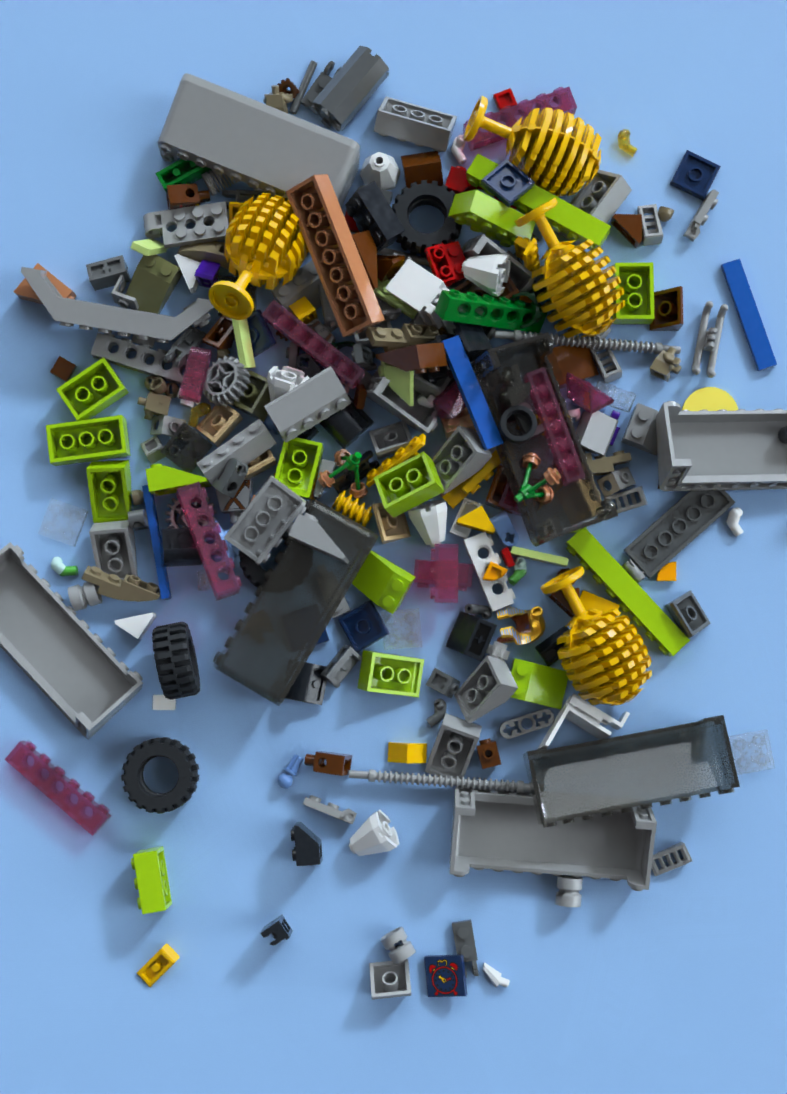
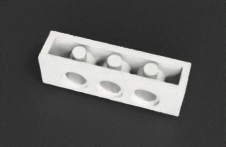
(485, 541)

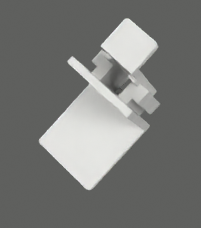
(421, 292)
(584, 716)

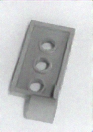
(158, 222)

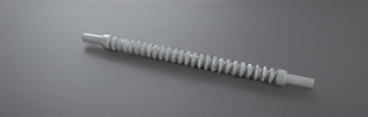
(657, 348)
(372, 775)

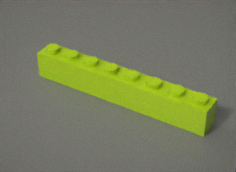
(563, 217)
(627, 592)

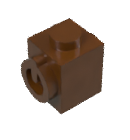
(488, 753)

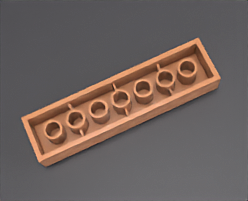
(335, 255)

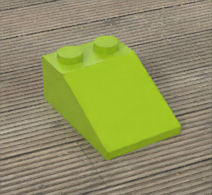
(299, 465)
(166, 480)
(109, 490)
(383, 582)
(390, 674)
(539, 683)

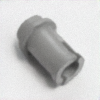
(633, 571)

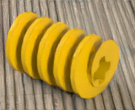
(352, 508)

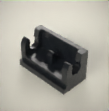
(279, 928)

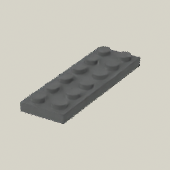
(677, 529)

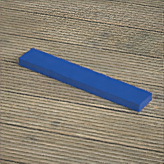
(748, 314)
(472, 393)
(156, 543)

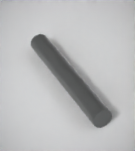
(303, 87)

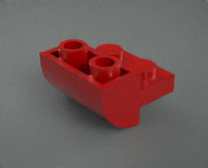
(446, 262)

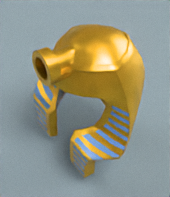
(529, 625)

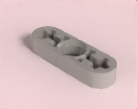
(542, 724)

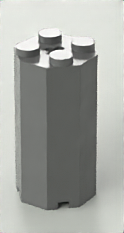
(350, 88)

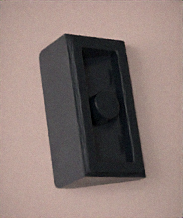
(549, 648)

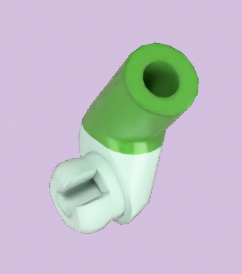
(61, 569)
(519, 571)

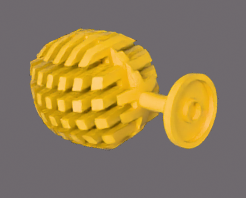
(547, 147)
(261, 248)
(574, 281)
(600, 651)

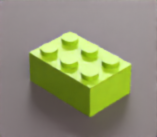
(638, 293)
(92, 390)
(408, 484)
(151, 880)

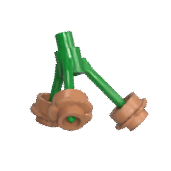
(350, 462)
(545, 493)

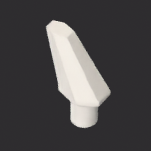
(495, 976)

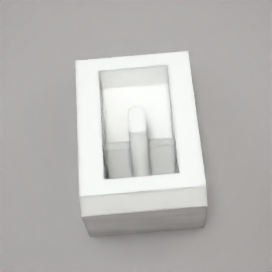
(188, 268)
(136, 625)

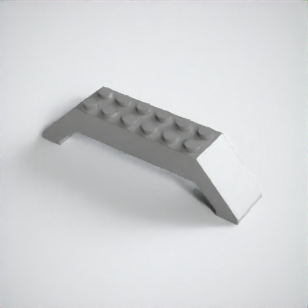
(109, 317)

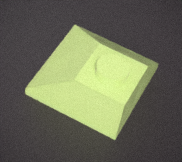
(400, 381)

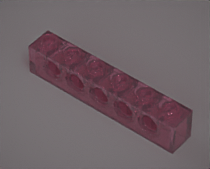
(561, 96)
(313, 344)
(555, 427)
(196, 493)
(18, 760)

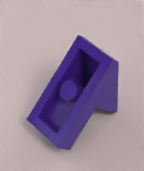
(207, 273)

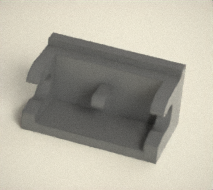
(107, 272)
(341, 665)

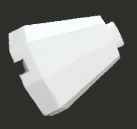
(380, 169)
(488, 272)
(284, 380)
(430, 521)
(374, 836)

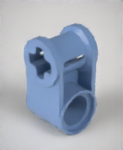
(504, 526)

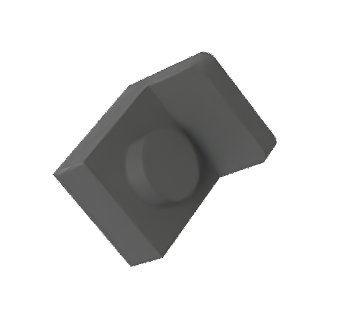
(443, 683)

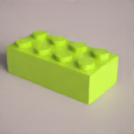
(489, 217)
(88, 440)

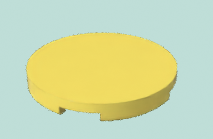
(710, 399)

